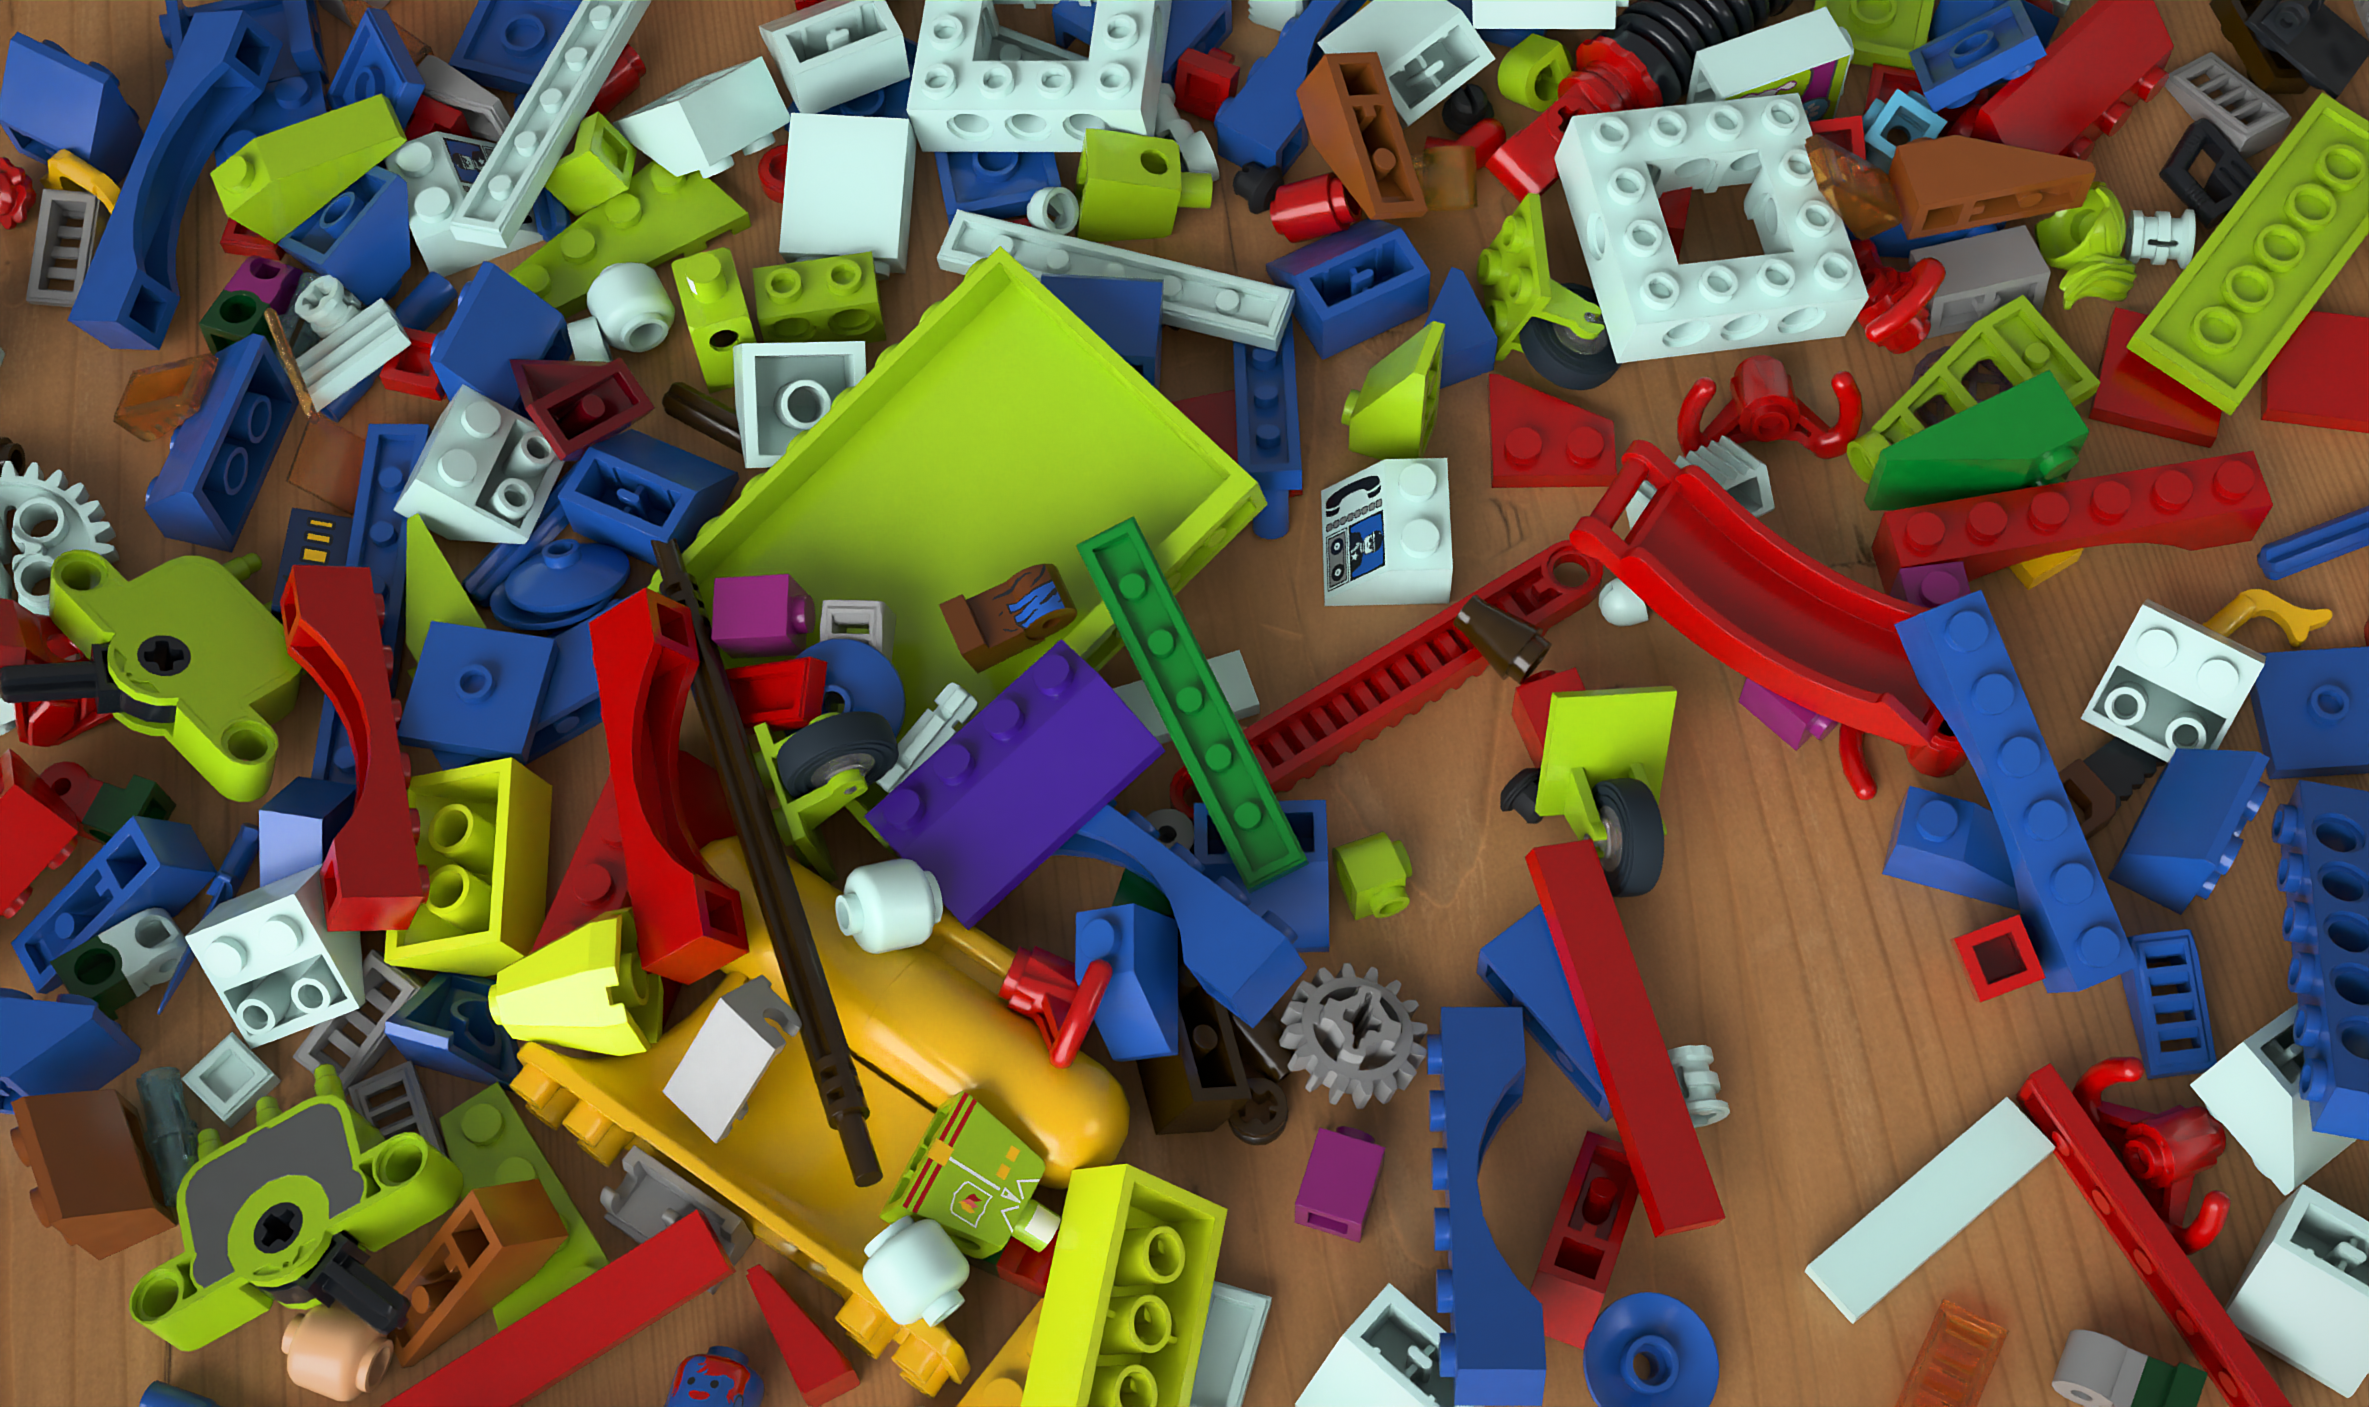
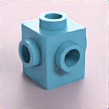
(1903, 112)

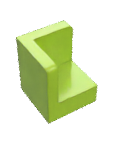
(596, 168)

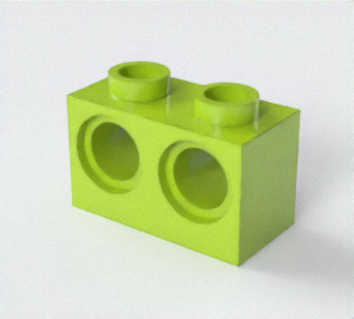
(820, 300)

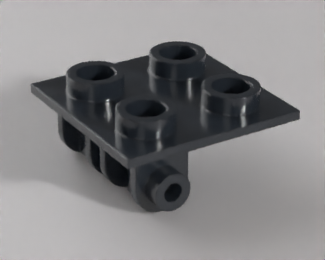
(2312, 40)

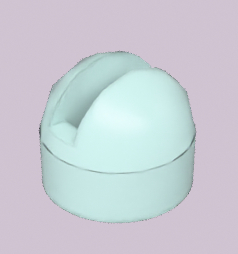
(1057, 202)
(1621, 605)

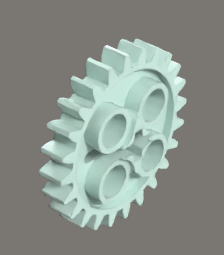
(41, 501)

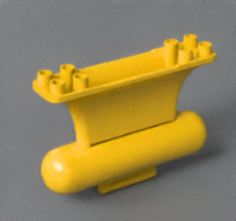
(918, 1034)

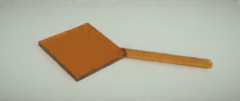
(328, 455)

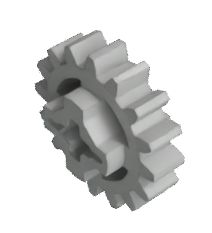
(1322, 1030)

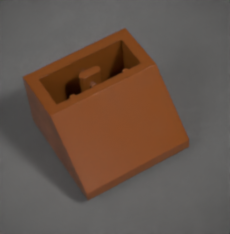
(91, 1169)

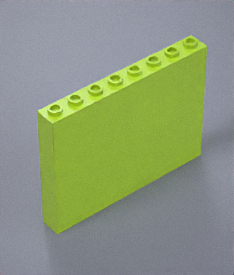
(966, 460)

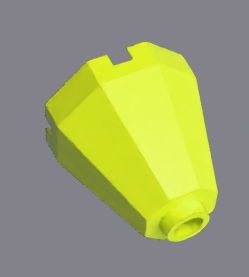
(583, 991)

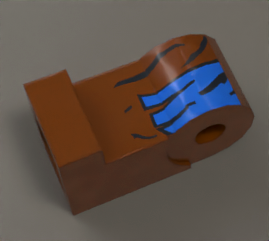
(1009, 616)

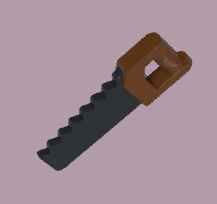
(2106, 780)

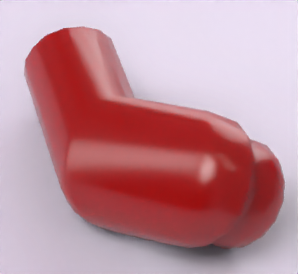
(1485, 135)

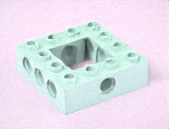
(1034, 106)
(1653, 306)

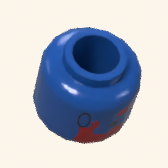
(716, 1381)

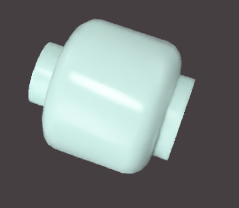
(631, 306)
(889, 905)
(915, 1271)

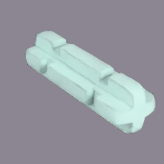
(930, 733)

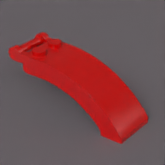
(1759, 599)

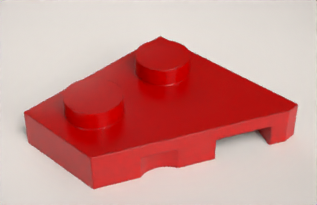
(1546, 440)

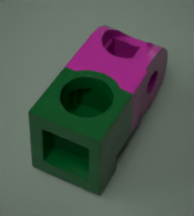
(242, 303)

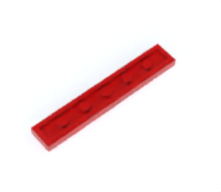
(1624, 1038)
(2148, 1243)
(581, 1322)

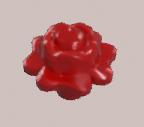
(15, 194)

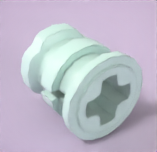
(2160, 237)
(327, 305)
(1698, 1084)

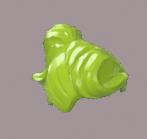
(2089, 247)

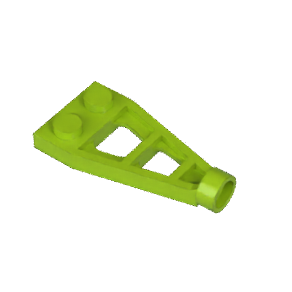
(2019, 346)

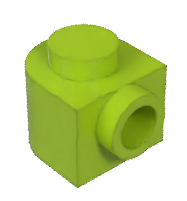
(1533, 72)
(1373, 875)

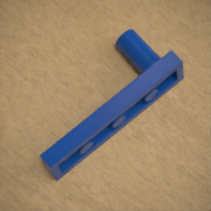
(1269, 427)

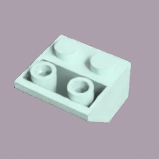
(1422, 48)
(836, 51)
(481, 473)
(2173, 684)
(278, 961)
(2261, 1105)
(2310, 1291)
(1383, 1361)

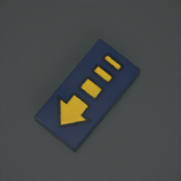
(311, 540)

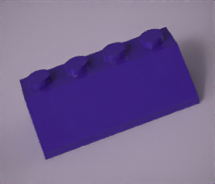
(1016, 782)

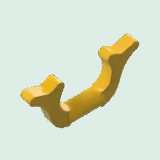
(70, 172)
(2258, 602)

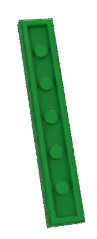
(1192, 705)

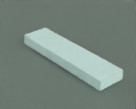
(1929, 1210)

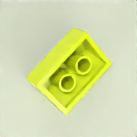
(486, 869)

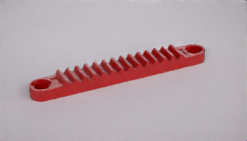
(1402, 675)

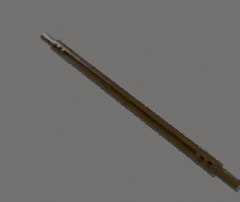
(773, 881)

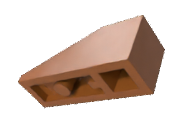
(1360, 134)
(1977, 183)
(474, 1262)

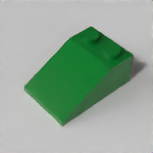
(1997, 446)

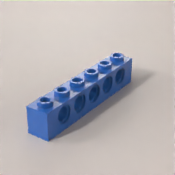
(2327, 922)

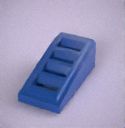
(2185, 972)

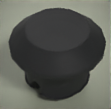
(1466, 108)
(1258, 185)
(1521, 794)

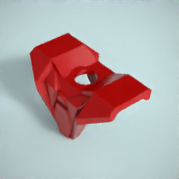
(36, 640)

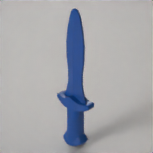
(223, 888)

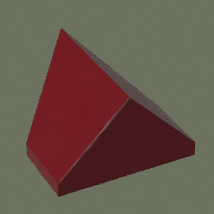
(579, 401)

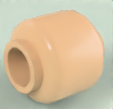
(335, 1352)

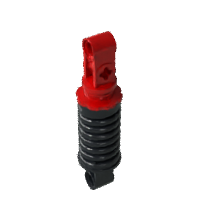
(1623, 69)

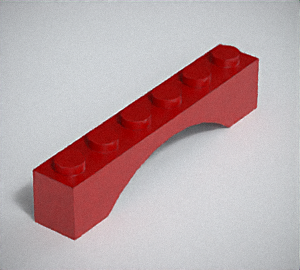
(2172, 505)
(335, 635)
(644, 670)

